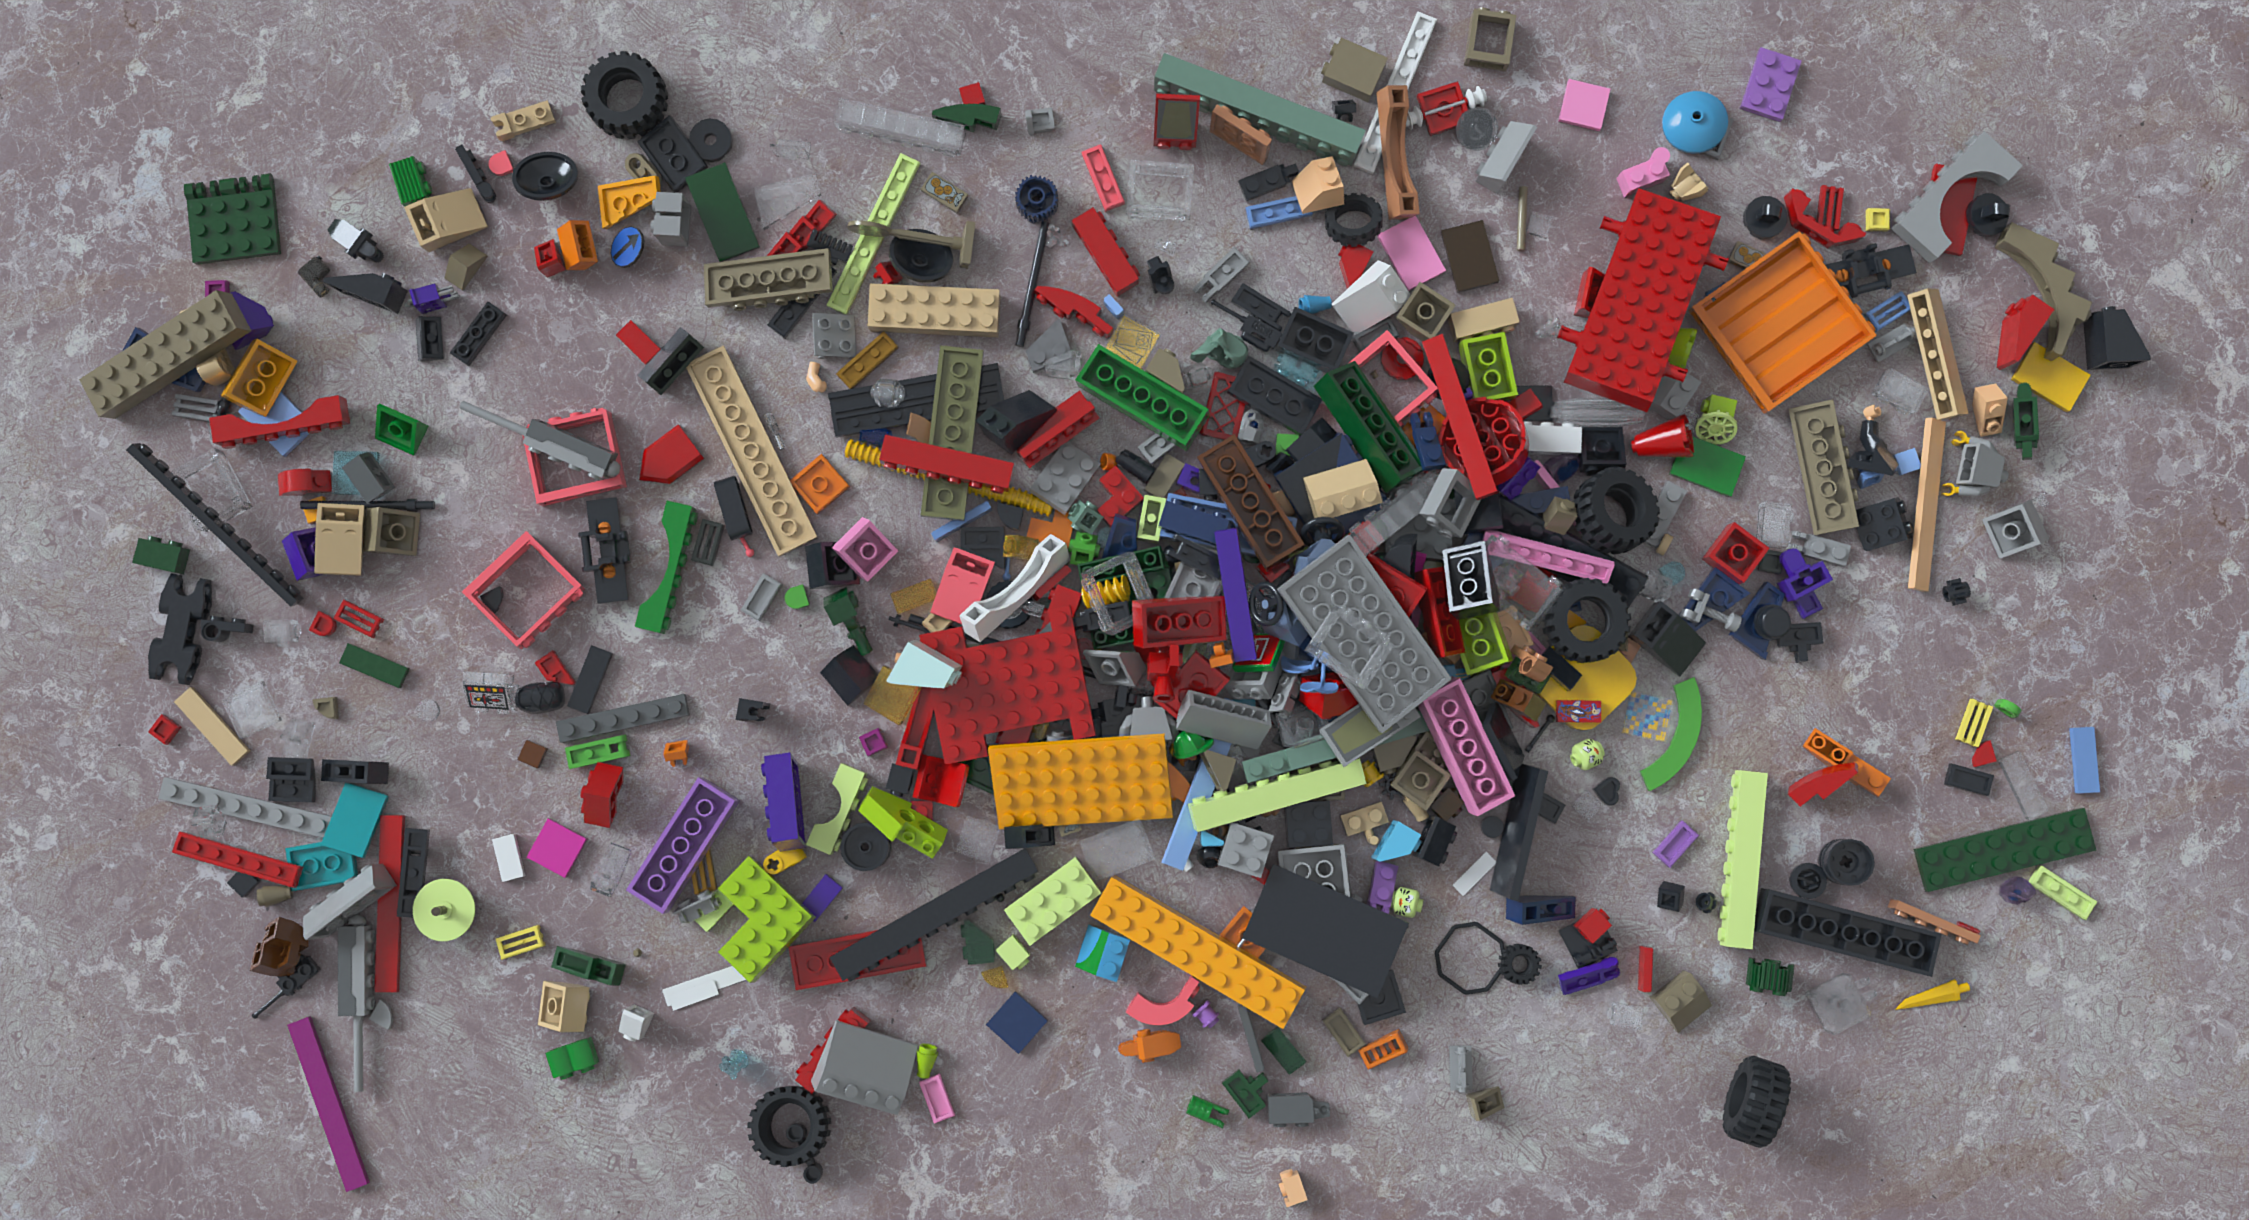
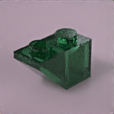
(979, 944)

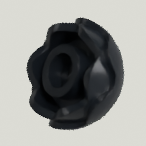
(1209, 856)

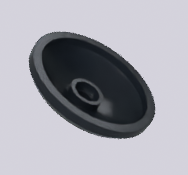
(545, 176)
(920, 260)

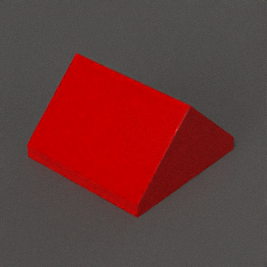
(1588, 291)

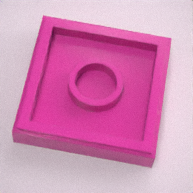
(557, 848)

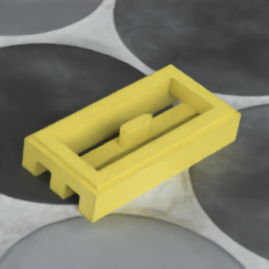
(1982, 724)
(538, 935)

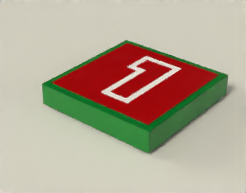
(1268, 654)

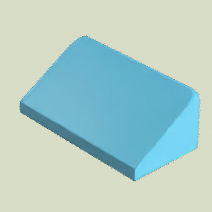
(1210, 839)

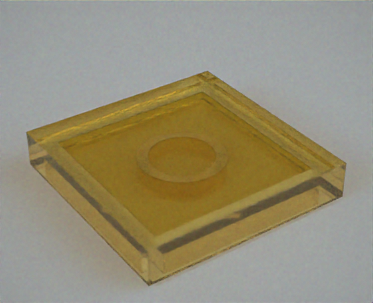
(891, 699)

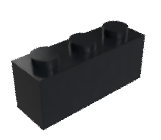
(670, 361)

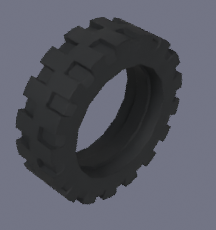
(1358, 235)

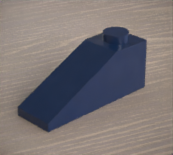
(1540, 909)

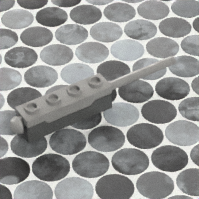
(558, 444)
(356, 982)

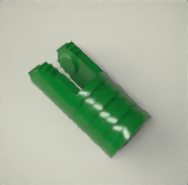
(1202, 1109)

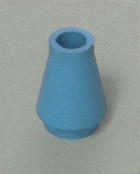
(1314, 304)

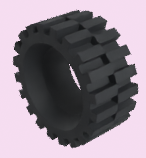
(762, 1130)

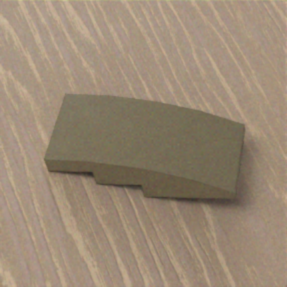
(1422, 772)

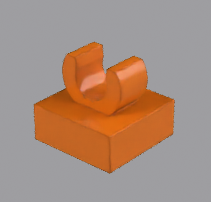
(1221, 656)
(675, 751)

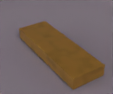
(867, 360)

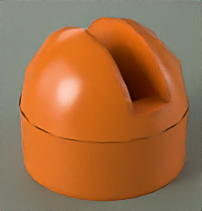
(1107, 461)

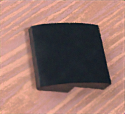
(291, 779)

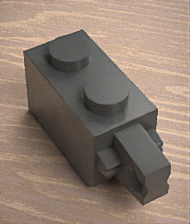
(1295, 1108)

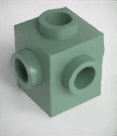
(1084, 516)

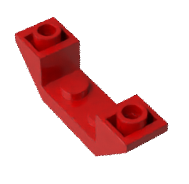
(1796, 203)

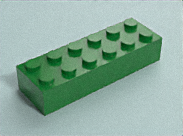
(1142, 397)

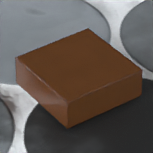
(532, 754)

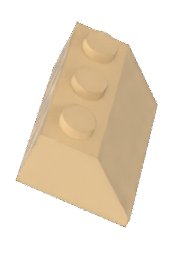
(1342, 490)

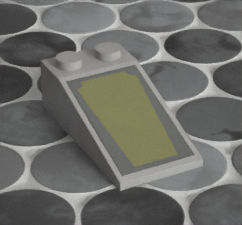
(1355, 734)

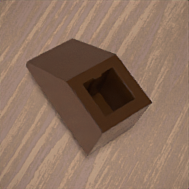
(1518, 700)

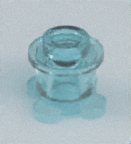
(734, 1063)

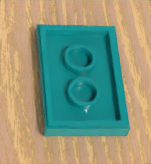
(354, 820)
(321, 865)

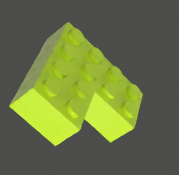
(773, 921)

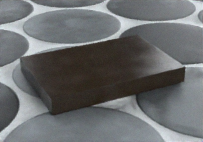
(1470, 256)

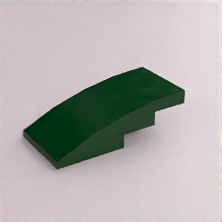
(722, 212)

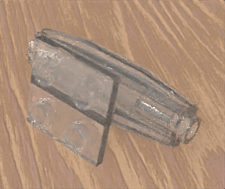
(1594, 411)

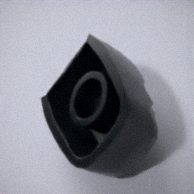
(540, 697)

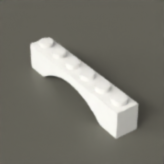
(988, 614)

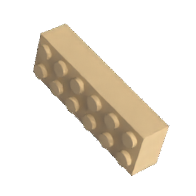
(934, 310)

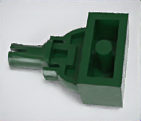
(842, 607)

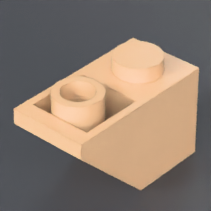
(1989, 409)

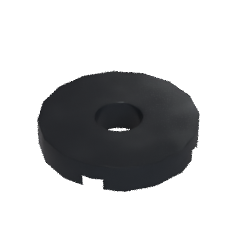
(707, 128)

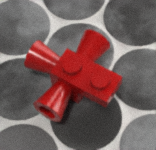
(1162, 669)

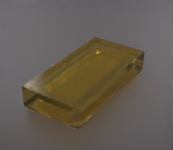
(914, 596)

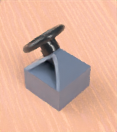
(1322, 539)
(1276, 615)

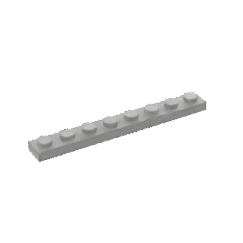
(245, 807)

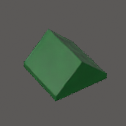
(399, 429)

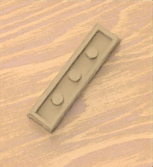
(212, 726)

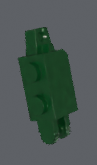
(2025, 421)

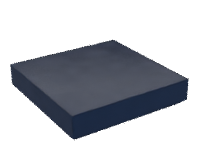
(1016, 1022)

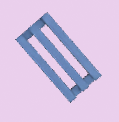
(1873, 320)

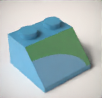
(1102, 953)

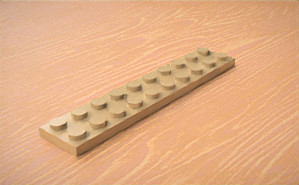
(751, 451)

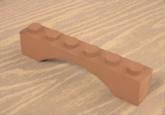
(1400, 191)

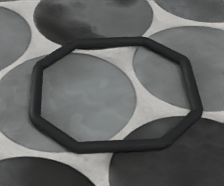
(1438, 964)

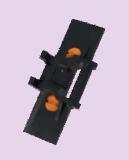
(1866, 262)
(614, 550)

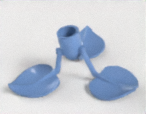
(1301, 666)

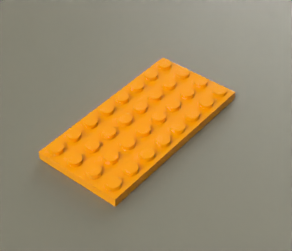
(1081, 781)

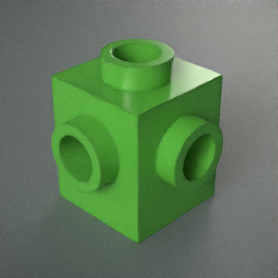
(1083, 548)

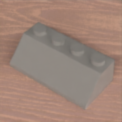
(348, 901)

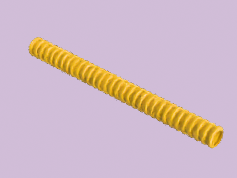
(1015, 497)

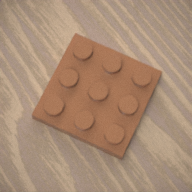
(1240, 134)

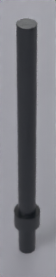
(1024, 323)
(410, 505)

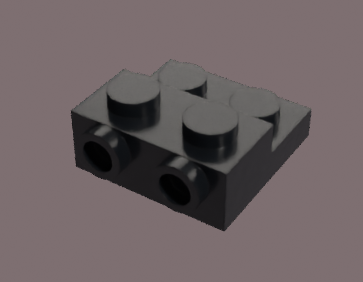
(1601, 449)

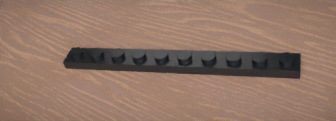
(210, 519)

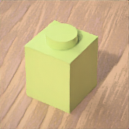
(1013, 953)

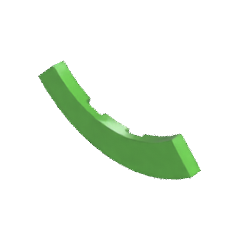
(1684, 737)

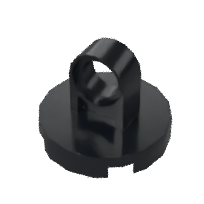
(1988, 214)
(1765, 217)

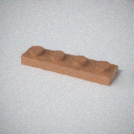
(1941, 926)

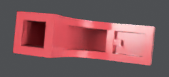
(1164, 1013)

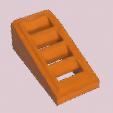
(1403, 1048)

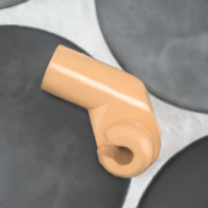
(814, 380)

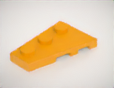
(626, 198)

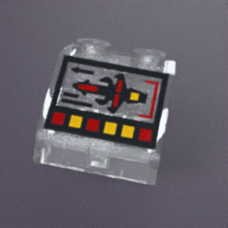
(490, 691)

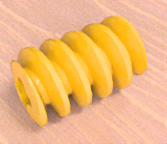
(1110, 592)

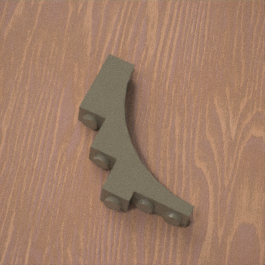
(2054, 282)

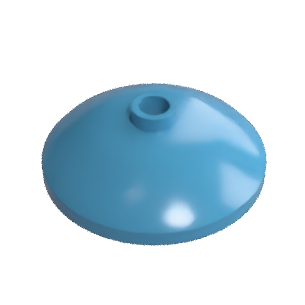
(1693, 134)

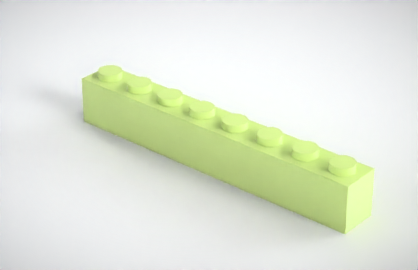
(1275, 793)
(1743, 859)

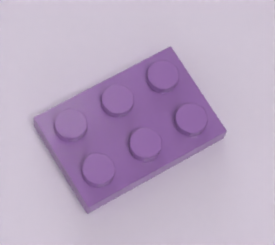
(1770, 84)

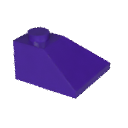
(256, 317)

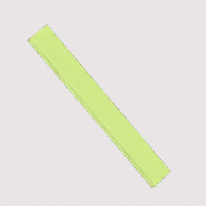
(868, 246)

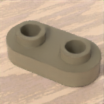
(645, 170)

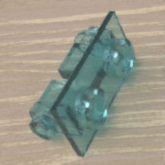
(1302, 374)

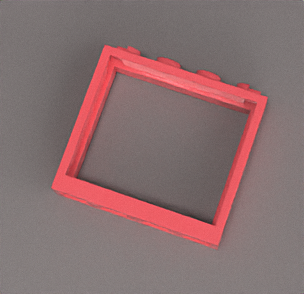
(1375, 348)
(575, 420)
(500, 565)

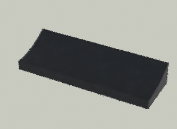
(1518, 832)

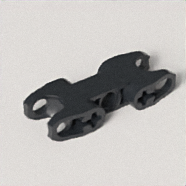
(180, 629)

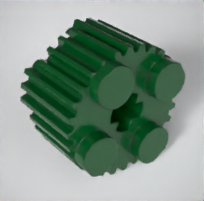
(1769, 976)

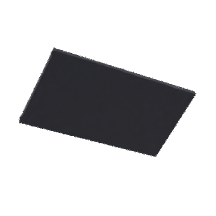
(1325, 930)

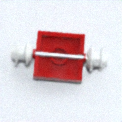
(1443, 107)

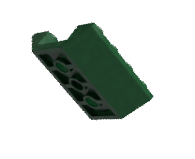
(1157, 575)

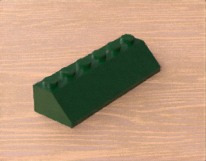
(1369, 425)

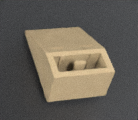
(445, 218)
(339, 539)

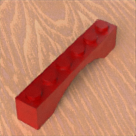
(323, 413)
(916, 731)

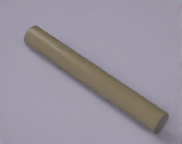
(1522, 215)

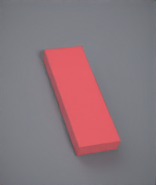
(1103, 178)

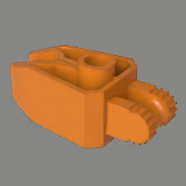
(1148, 1044)

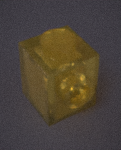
(1019, 547)

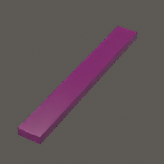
(328, 1104)

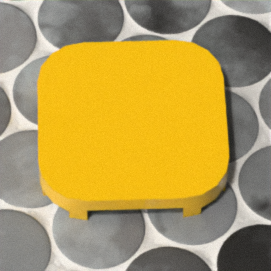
(1601, 680)

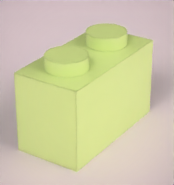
(1150, 519)

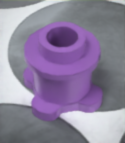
(1206, 1015)

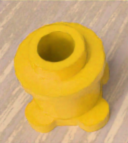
(1371, 773)

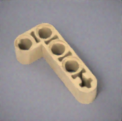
(217, 368)

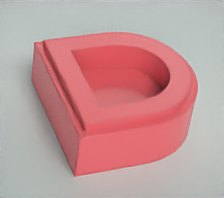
(501, 164)

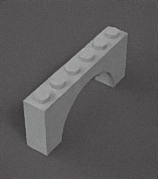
(1921, 223)

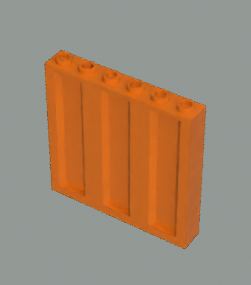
(1782, 322)

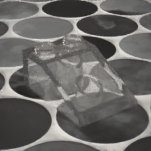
(1117, 850)

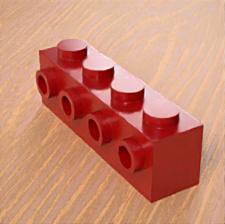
(806, 1071)

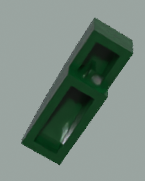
(970, 115)
(588, 966)

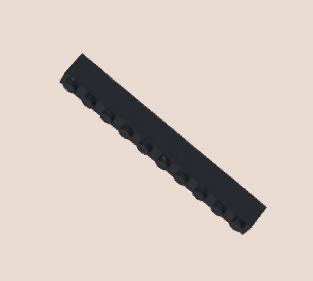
(934, 914)

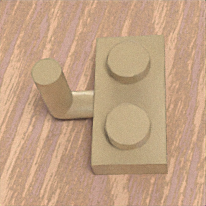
(1364, 820)

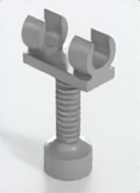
(1731, 622)

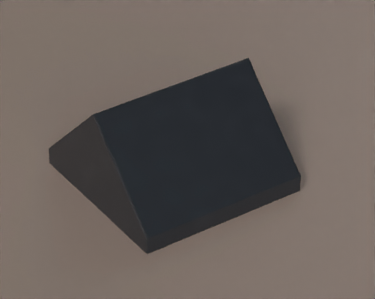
(849, 674)

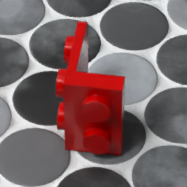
(940, 781)

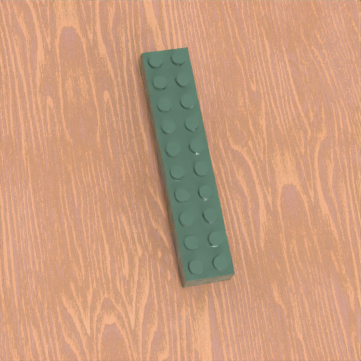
(1265, 111)

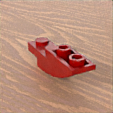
(1068, 303)

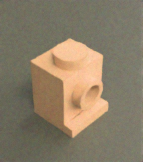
(1292, 1188)

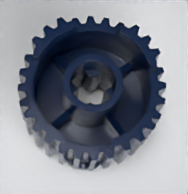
(1033, 210)

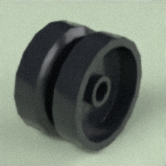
(861, 859)

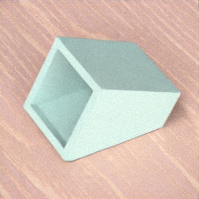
(924, 667)

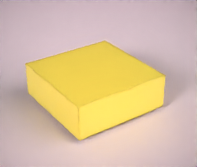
(1877, 219)

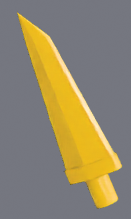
(1943, 993)

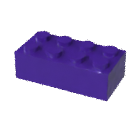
(784, 802)

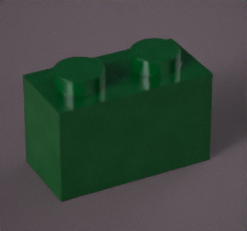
(161, 556)

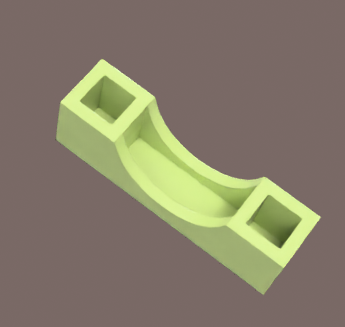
(848, 783)

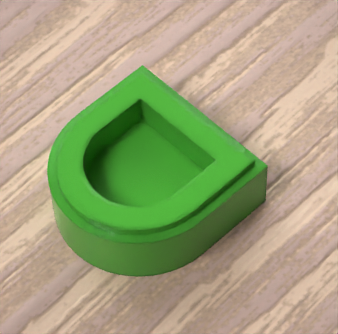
(797, 597)
(2008, 708)

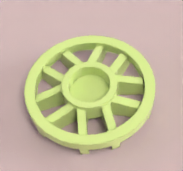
(1716, 427)

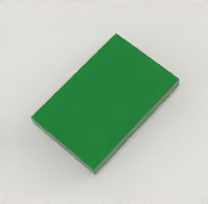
(1710, 467)

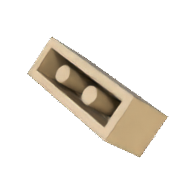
(1483, 320)

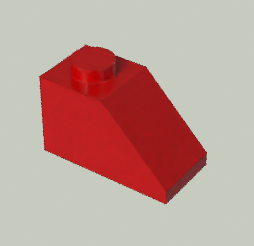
(1353, 262)

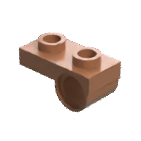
(1532, 665)

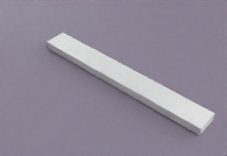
(1401, 75)

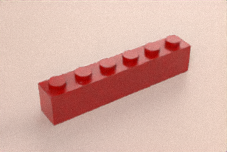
(946, 463)

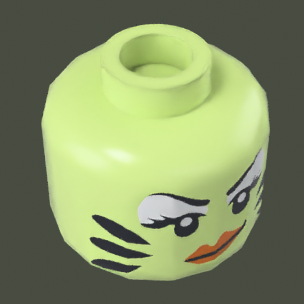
(1587, 754)
(1406, 902)

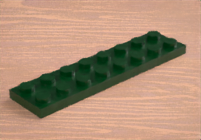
(2004, 849)

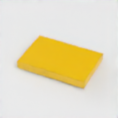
(2051, 380)

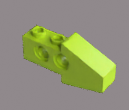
(897, 820)

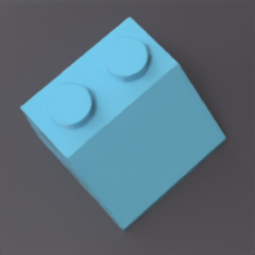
(1397, 842)

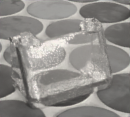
(1536, 589)

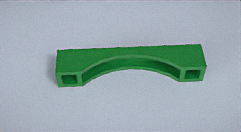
(655, 612)

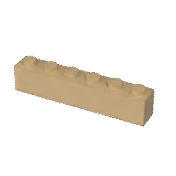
(1937, 354)

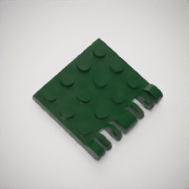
(233, 223)

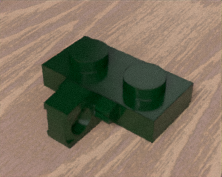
(1246, 1091)

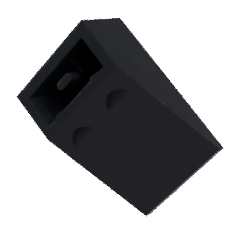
(1667, 638)

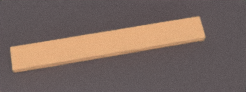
(1927, 504)

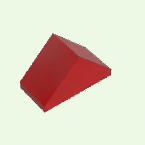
(549, 258)

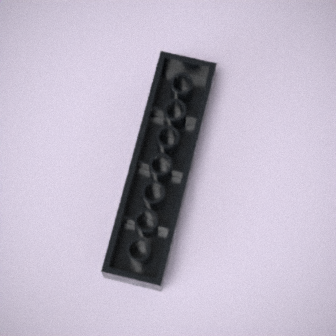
(1847, 932)

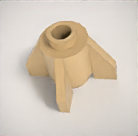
(1687, 184)

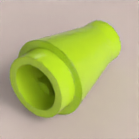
(925, 1059)

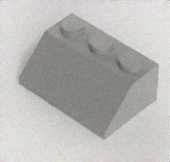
(1504, 155)

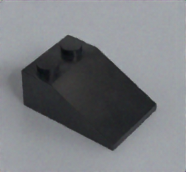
(371, 288)
(1015, 419)
(1470, 581)

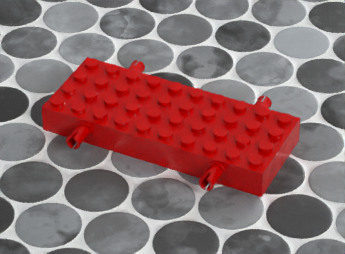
(1642, 300)

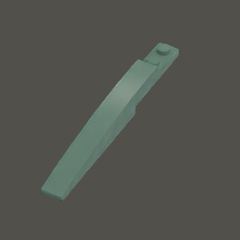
(1320, 751)

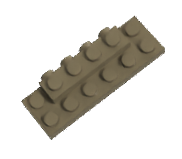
(768, 279)
(1824, 467)

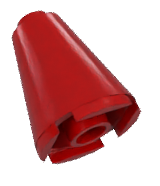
(1665, 440)

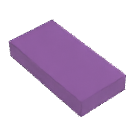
(1675, 844)

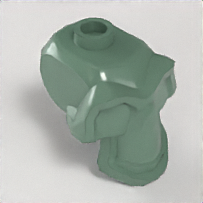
(1223, 347)

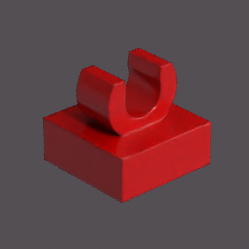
(887, 273)

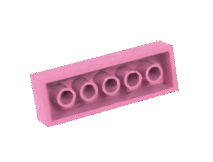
(1465, 748)

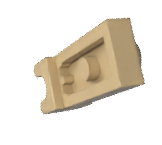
(523, 120)

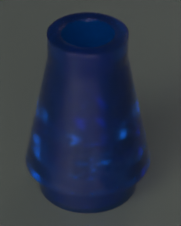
(874, 436)

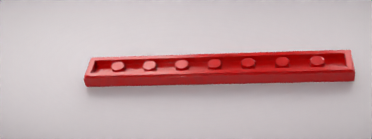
(1459, 417)
(388, 924)

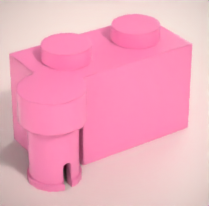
(1645, 174)

